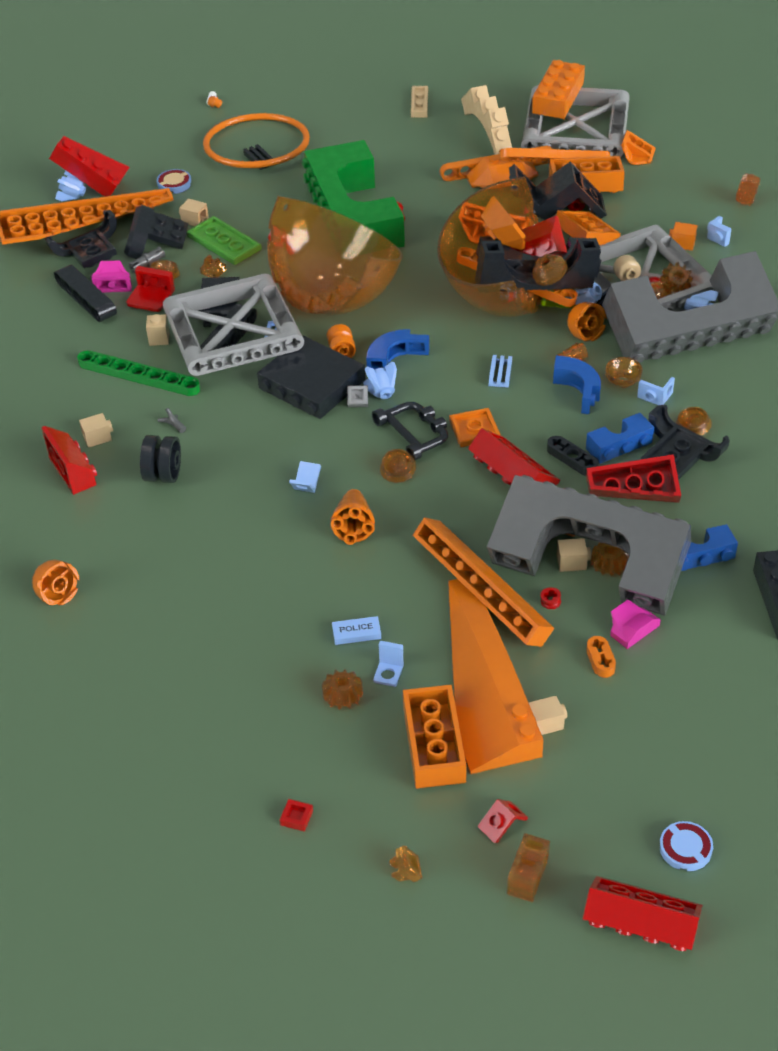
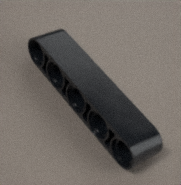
(85, 293)
(235, 334)

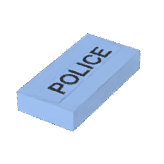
(356, 630)

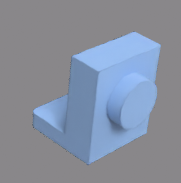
(718, 232)

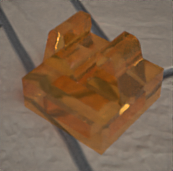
(212, 267)
(407, 863)

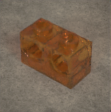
(528, 867)

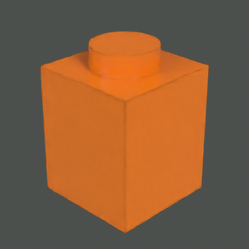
(684, 235)

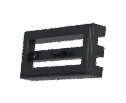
(259, 152)

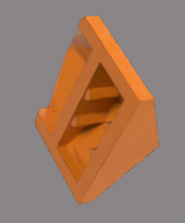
(636, 149)

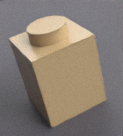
(193, 212)
(157, 330)
(96, 430)
(573, 554)
(549, 714)

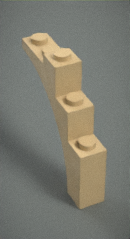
(493, 119)

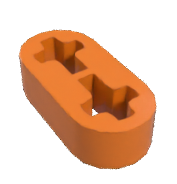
(605, 655)

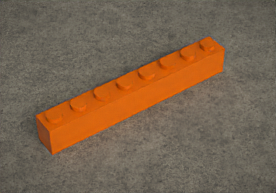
(483, 582)

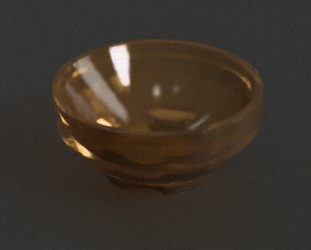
(551, 272)
(625, 368)

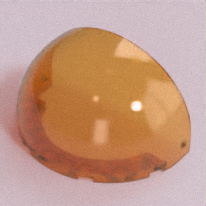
(464, 230)
(327, 259)

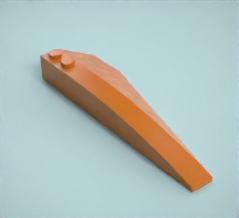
(52, 219)
(488, 696)

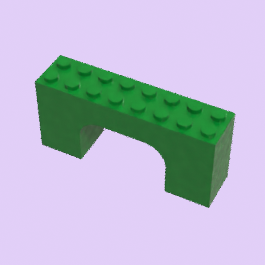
(347, 169)

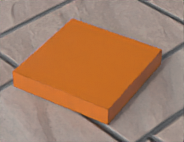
(468, 424)

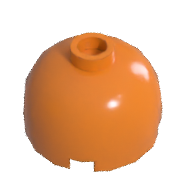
(586, 321)
(55, 582)

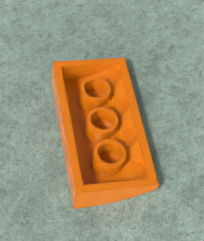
(586, 225)

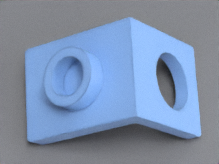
(654, 393)
(306, 477)
(390, 659)

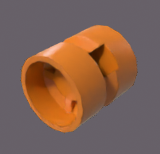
(341, 340)

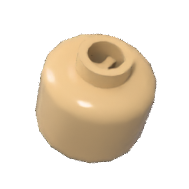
(627, 268)

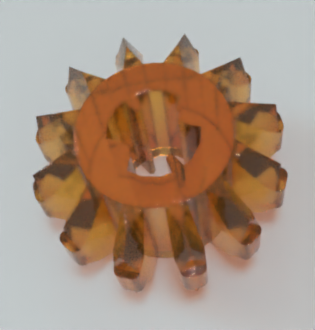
(747, 189)
(682, 275)
(609, 559)
(342, 689)

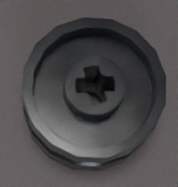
(160, 458)

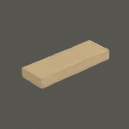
(419, 101)

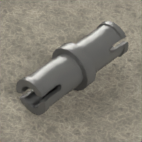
(147, 258)

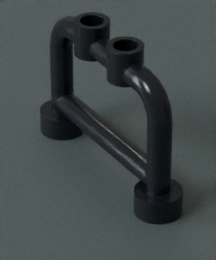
(427, 414)

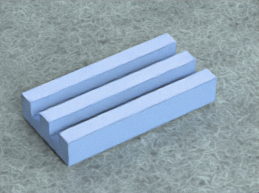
(501, 361)

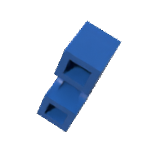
(607, 445)
(717, 547)

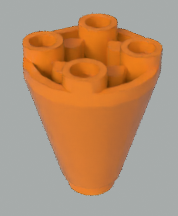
(353, 518)

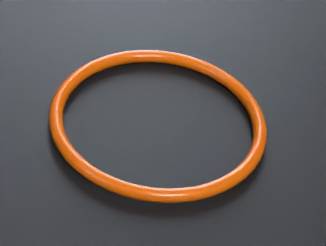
(256, 164)

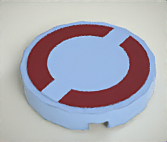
(686, 846)

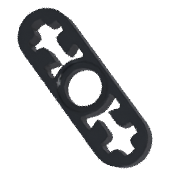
(561, 447)

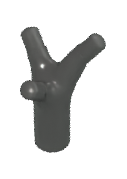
(173, 420)

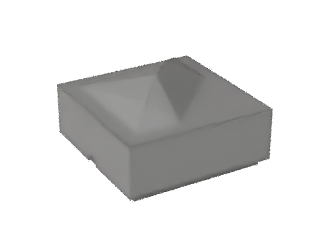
(357, 396)

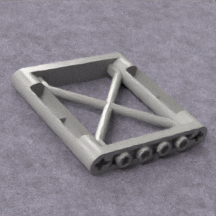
(606, 100)
(658, 240)
(199, 362)

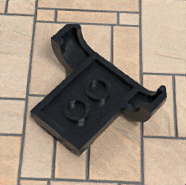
(156, 227)
(90, 246)
(681, 442)

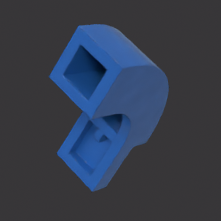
(395, 344)
(578, 375)

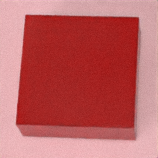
(296, 815)

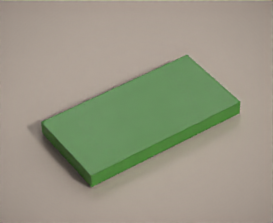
(224, 240)

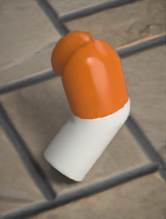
(213, 100)

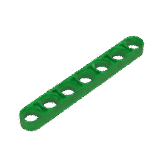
(144, 378)

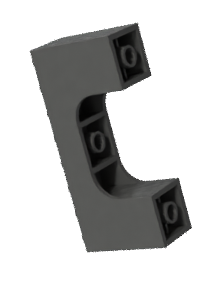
(651, 331)
(541, 511)

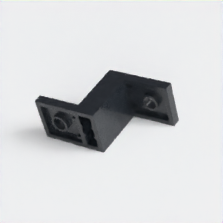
(561, 190)

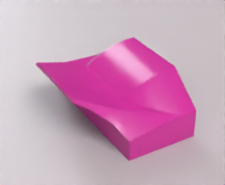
(112, 277)
(632, 623)

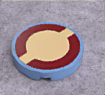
(175, 180)

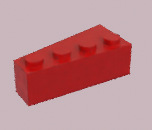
(89, 166)
(639, 479)

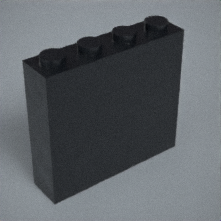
(311, 377)

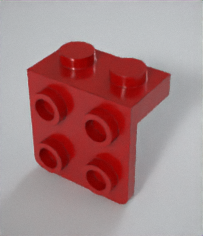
(151, 289)

